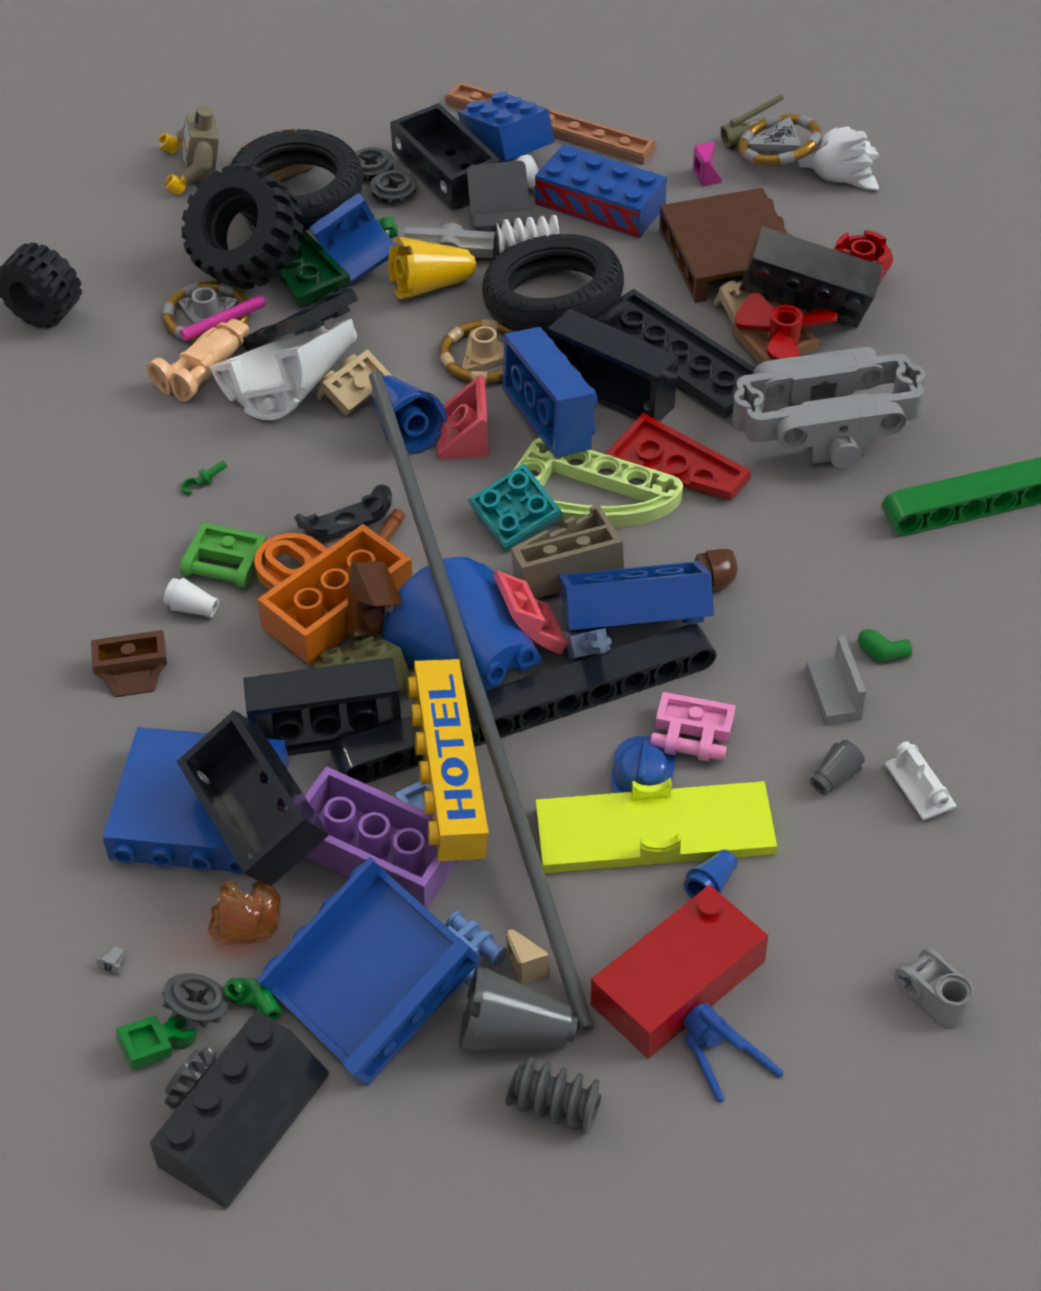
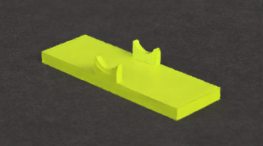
(654, 826)

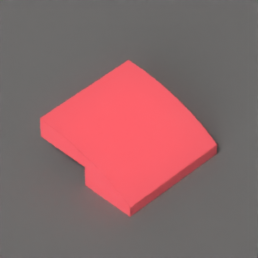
(531, 614)

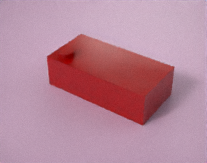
(677, 966)

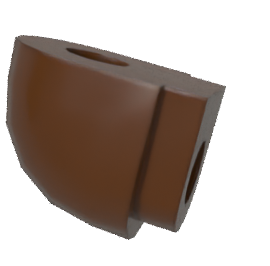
(722, 566)

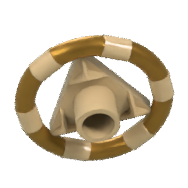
(481, 353)

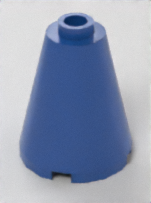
(417, 414)

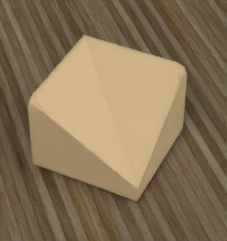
(526, 958)

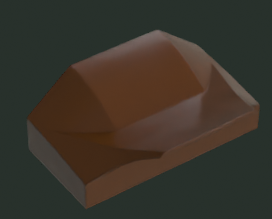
(130, 661)

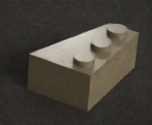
(575, 548)

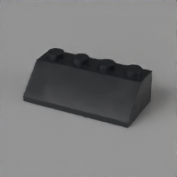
(323, 703)
(238, 1110)

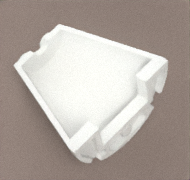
(282, 373)

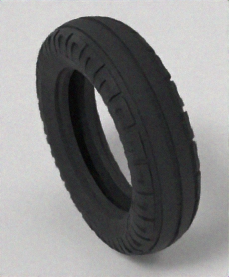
(307, 148)
(546, 255)

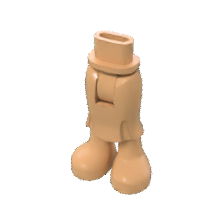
(194, 364)

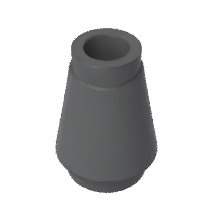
(838, 765)

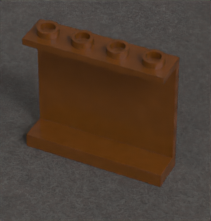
(716, 235)

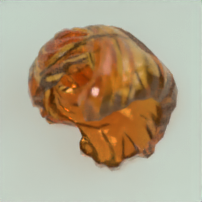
(244, 917)

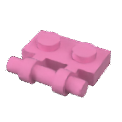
(693, 717)

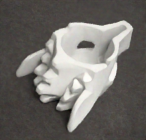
(844, 158)

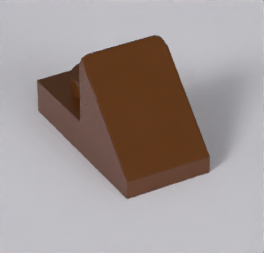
(369, 593)

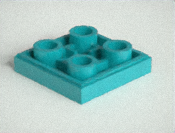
(515, 507)

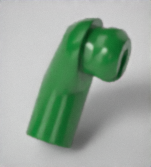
(881, 648)
(252, 994)

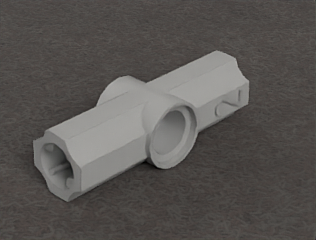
(479, 243)

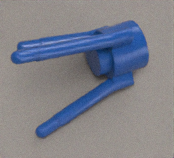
(710, 1029)

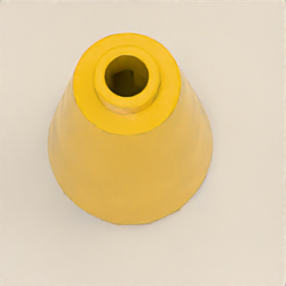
(427, 266)

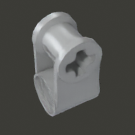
(932, 984)

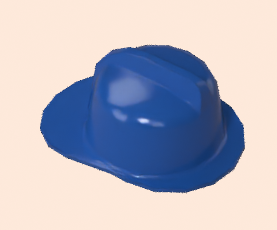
(640, 763)

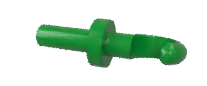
(204, 476)

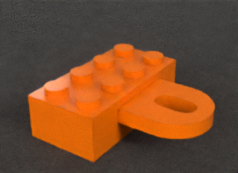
(311, 602)

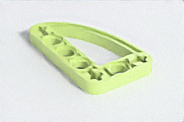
(656, 500)

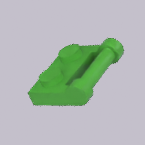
(226, 546)

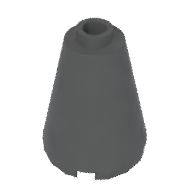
(512, 1016)

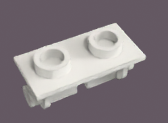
(919, 782)

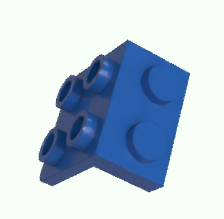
(353, 238)

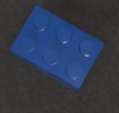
(508, 125)

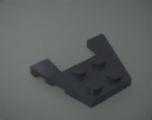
(308, 319)

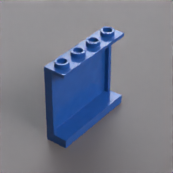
(158, 812)
(368, 970)

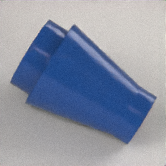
(711, 872)

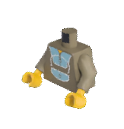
(198, 149)

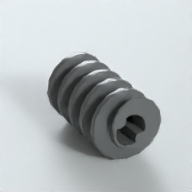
(554, 1093)

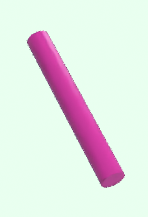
(232, 313)

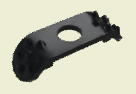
(368, 511)

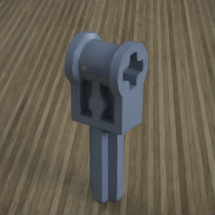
(586, 643)

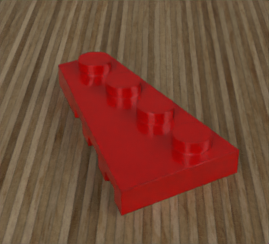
(673, 453)

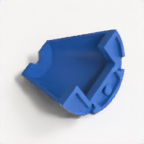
(494, 636)

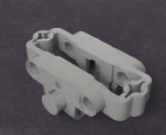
(821, 402)

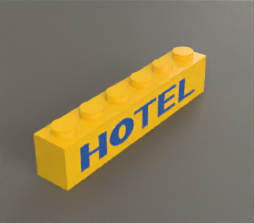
(448, 761)

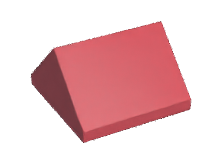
(466, 424)

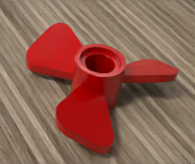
(782, 323)

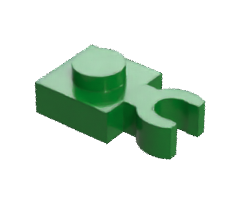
(151, 1042)

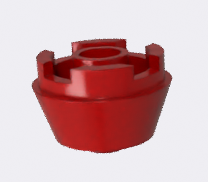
(868, 247)

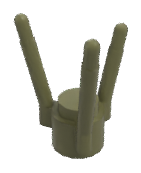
(732, 131)

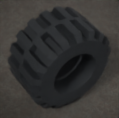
(39, 285)

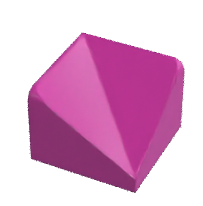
(704, 164)

